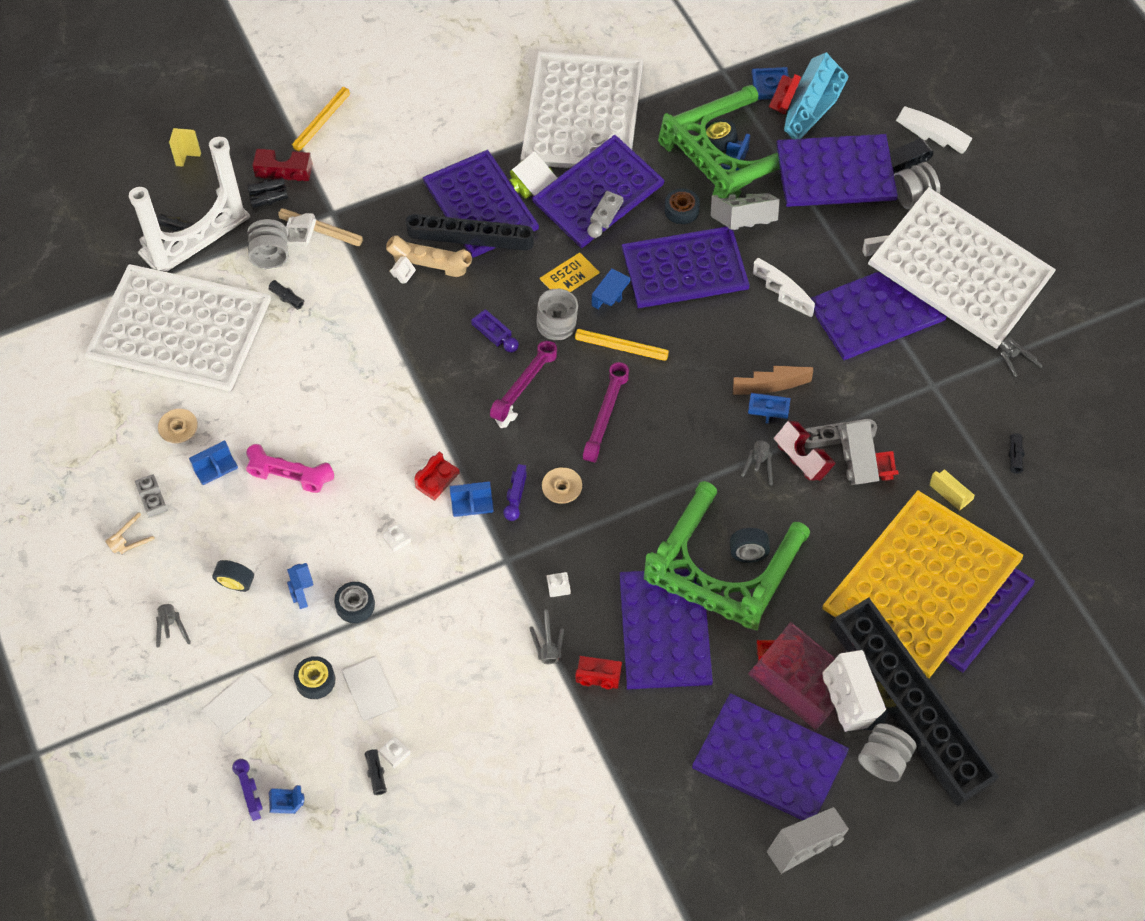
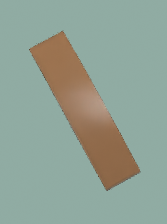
(766, 382)

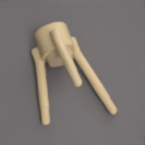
(117, 541)

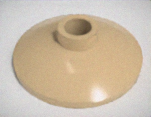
(174, 420)
(558, 479)

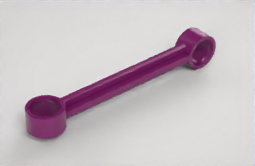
(501, 408)
(593, 445)

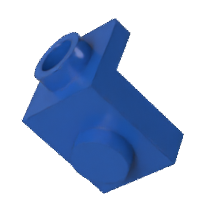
(286, 800)

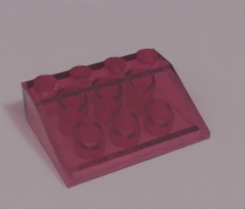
(794, 675)

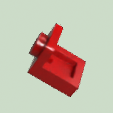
(886, 465)

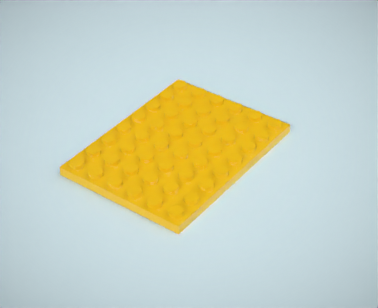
(928, 578)

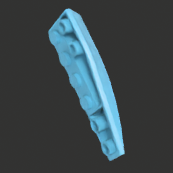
(814, 95)

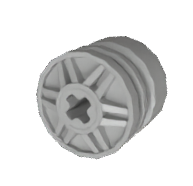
(914, 182)
(267, 244)
(557, 314)
(887, 752)

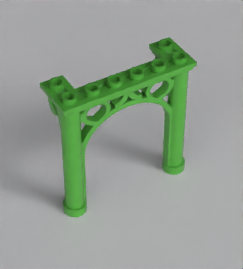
(706, 156)
(661, 567)

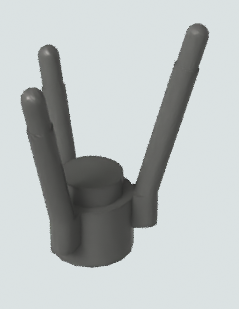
(1012, 348)
(760, 453)
(166, 617)
(549, 653)

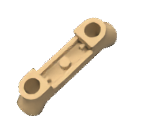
(452, 262)

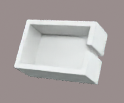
(853, 691)

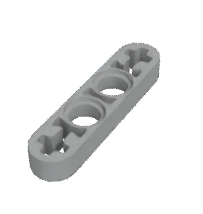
(833, 428)

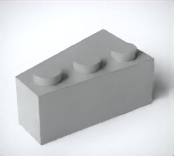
(745, 211)
(859, 452)
(807, 839)

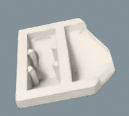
(300, 229)

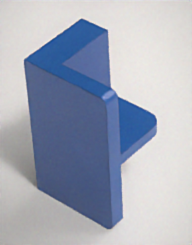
(737, 150)
(610, 289)
(769, 406)
(213, 463)
(471, 499)

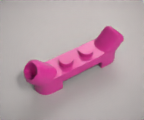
(311, 478)

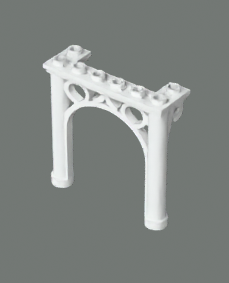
(191, 240)

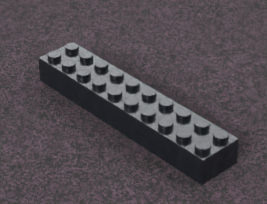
(915, 703)

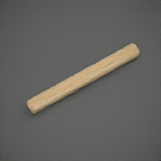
(326, 229)

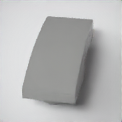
(151, 495)

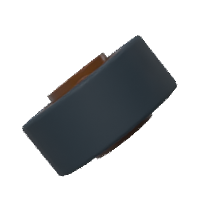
(682, 206)

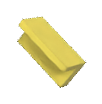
(183, 144)
(951, 489)

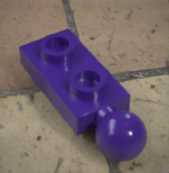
(495, 331)
(514, 495)
(241, 768)

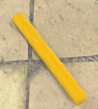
(321, 118)
(621, 344)

